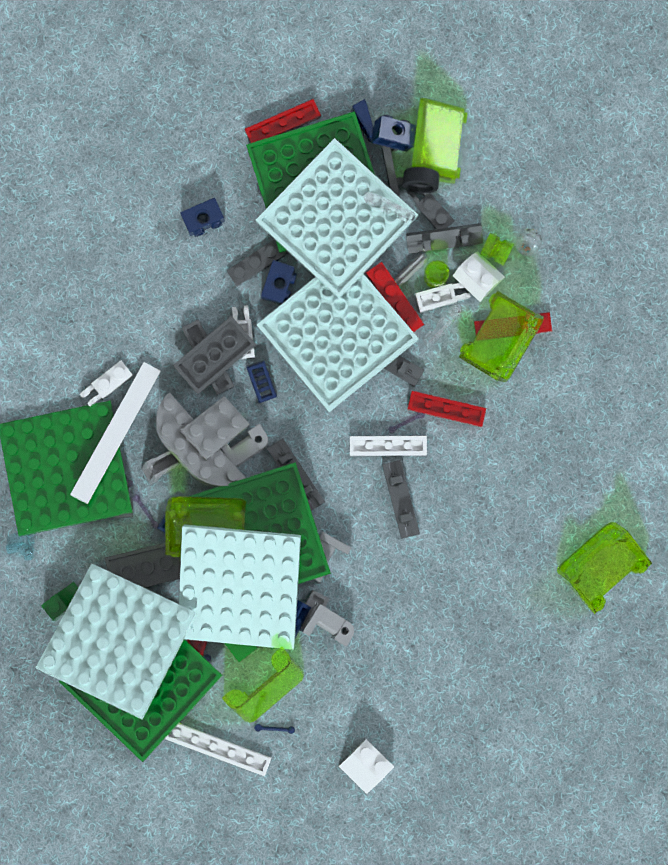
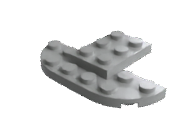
(199, 440)

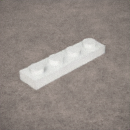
(388, 445)

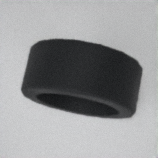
(420, 180)

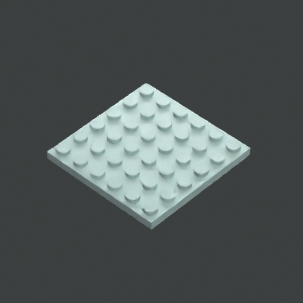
(329, 223)
(337, 340)
(240, 585)
(116, 641)

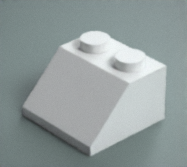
(478, 276)
(366, 766)

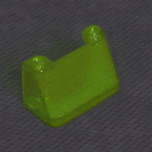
(439, 138)
(502, 337)
(200, 512)
(602, 564)
(270, 692)

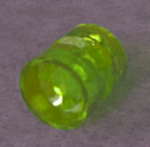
(496, 249)
(436, 274)

